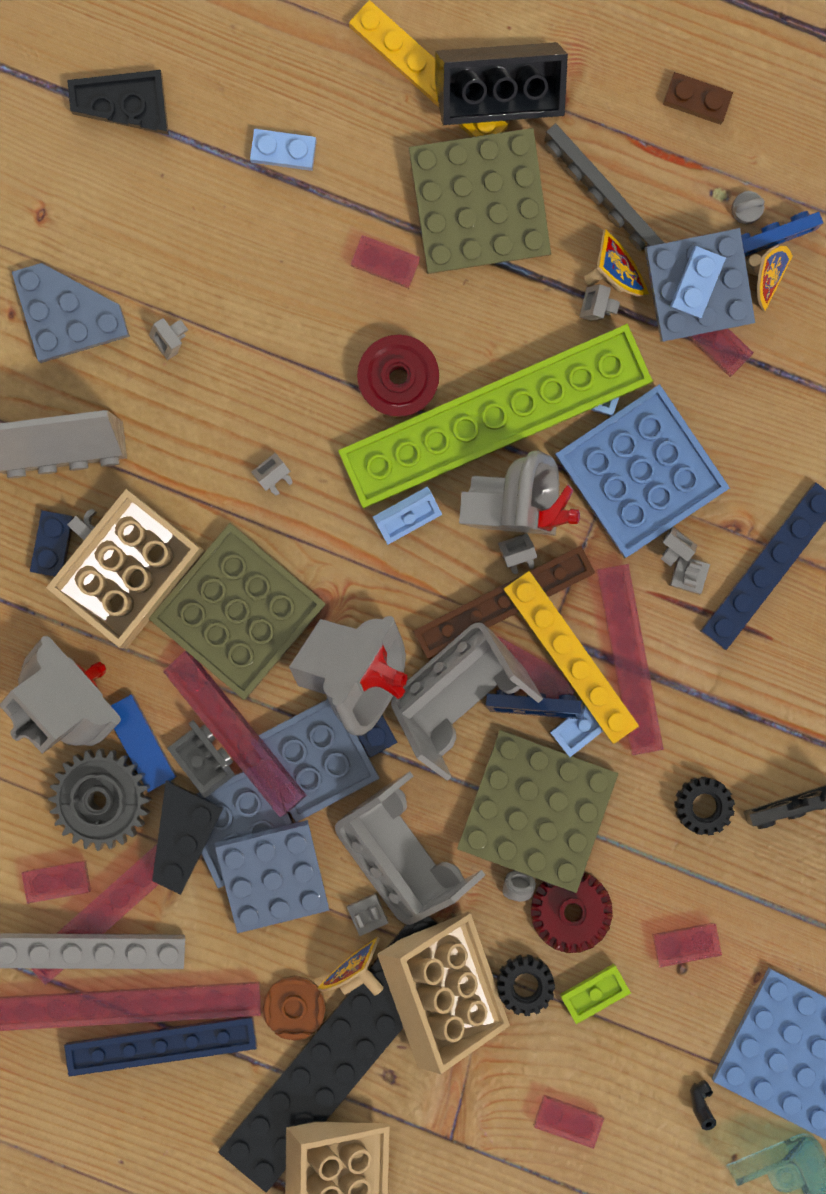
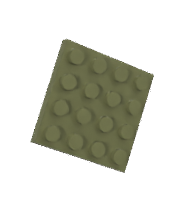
(480, 200)
(237, 611)
(537, 811)

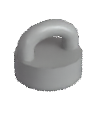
(748, 207)
(518, 886)

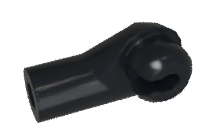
(700, 1108)

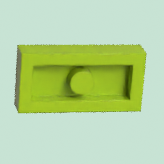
(595, 993)

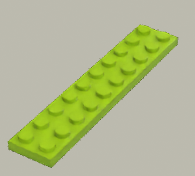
(495, 416)

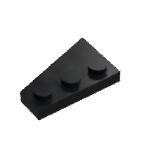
(122, 99)
(789, 807)
(182, 836)

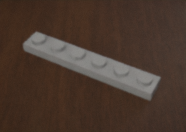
(92, 951)

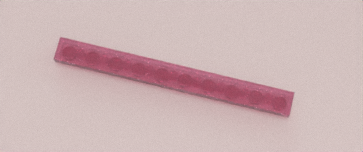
(130, 1006)

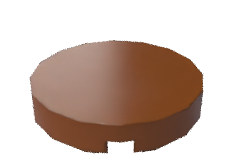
(294, 1008)

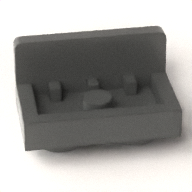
(201, 760)

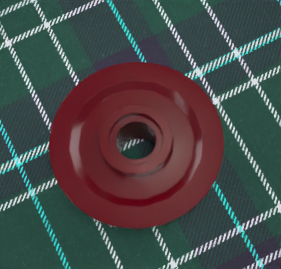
(392, 354)
(576, 935)

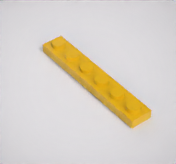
(408, 58)
(571, 657)

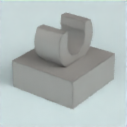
(597, 303)
(168, 337)
(271, 472)
(81, 527)
(678, 546)
(517, 551)
(689, 575)
(367, 914)

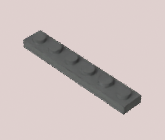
(600, 189)

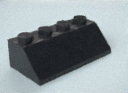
(501, 83)

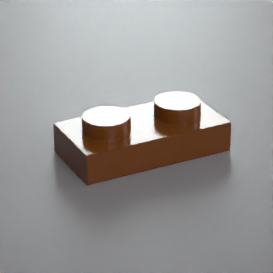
(698, 98)

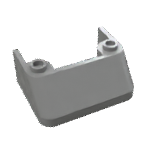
(452, 686)
(397, 860)

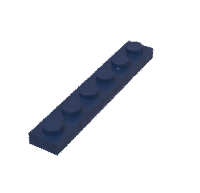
(767, 568)
(160, 1045)

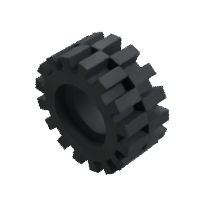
(718, 819)
(531, 1003)

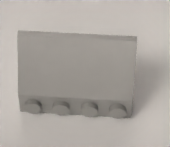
(61, 442)

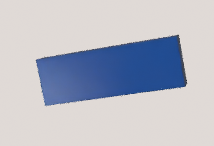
(142, 743)

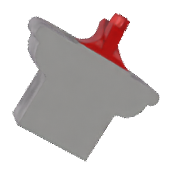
(521, 501)
(354, 669)
(58, 701)

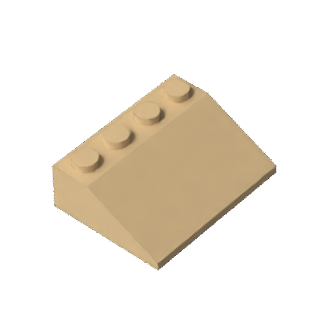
(125, 569)
(444, 992)
(337, 1158)

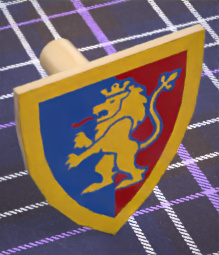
(617, 268)
(769, 271)
(354, 972)

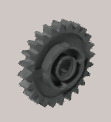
(77, 803)

